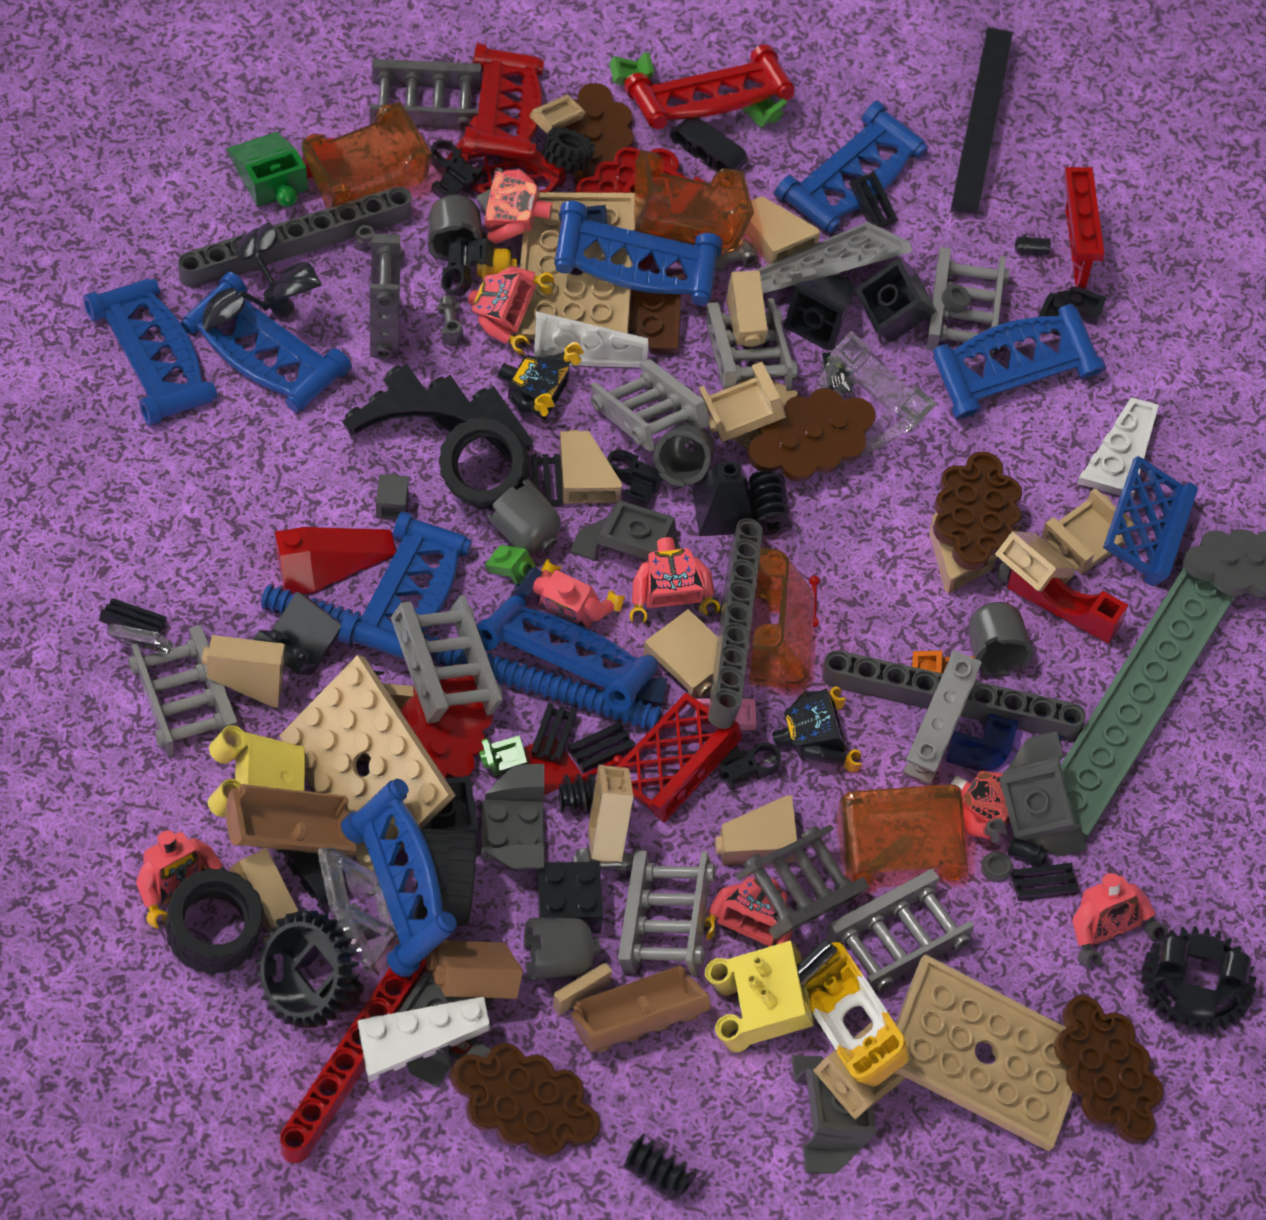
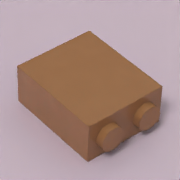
(475, 969)

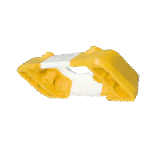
(836, 991)

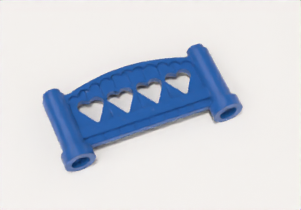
(880, 129)
(696, 260)
(314, 370)
(967, 387)
(162, 397)
(416, 539)
(620, 682)
(370, 826)

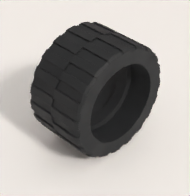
(460, 438)
(455, 867)
(217, 885)

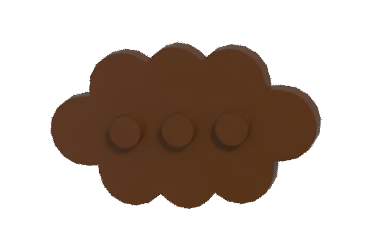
(604, 123)
(813, 435)
(976, 509)
(1108, 1069)
(524, 1100)

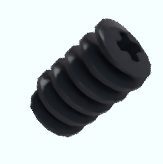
(769, 501)
(576, 792)
(659, 1169)

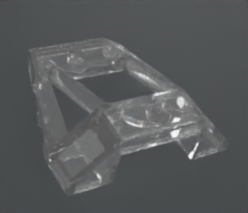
(882, 384)
(362, 884)

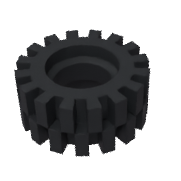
(568, 149)

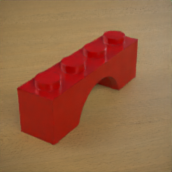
(1096, 614)

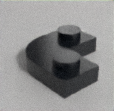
(1088, 303)

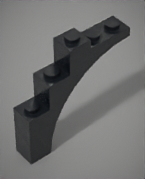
(443, 400)

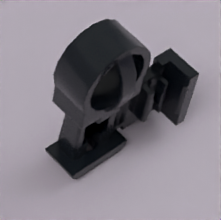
(459, 170)
(462, 255)
(643, 477)
(742, 767)

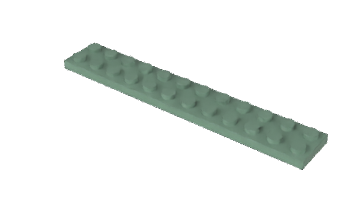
(1140, 695)

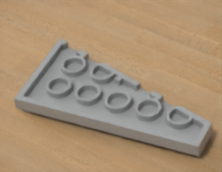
(830, 257)

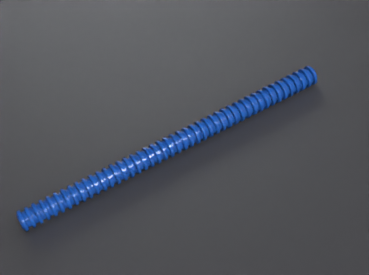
(503, 670)

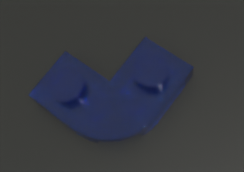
(987, 752)

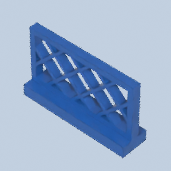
(1168, 535)

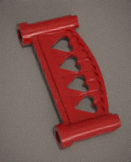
(763, 70)
(487, 135)

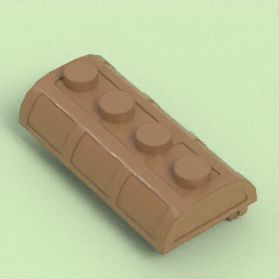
(287, 819)
(638, 1009)

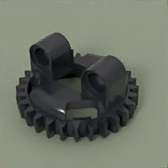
(300, 941)
(1196, 1004)

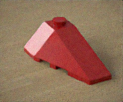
(320, 556)

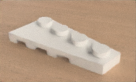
(600, 345)
(1124, 442)
(407, 1035)

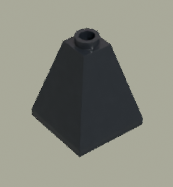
(820, 309)
(722, 499)

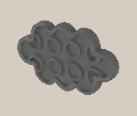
(1231, 561)

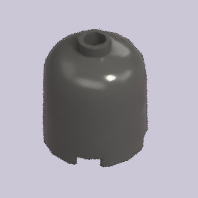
(449, 219)
(680, 463)
(526, 518)
(999, 639)
(559, 947)

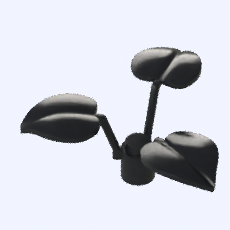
(294, 281)

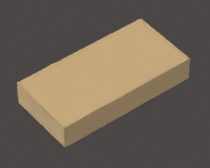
(557, 113)
(582, 988)

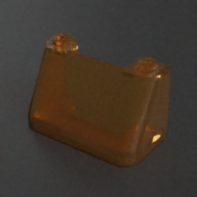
(369, 158)
(687, 207)
(784, 650)
(902, 831)

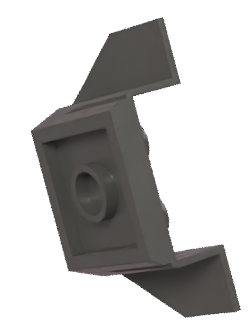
(626, 530)
(1039, 797)
(515, 819)
(424, 995)
(835, 1131)

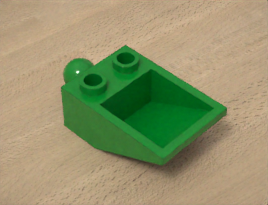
(270, 169)

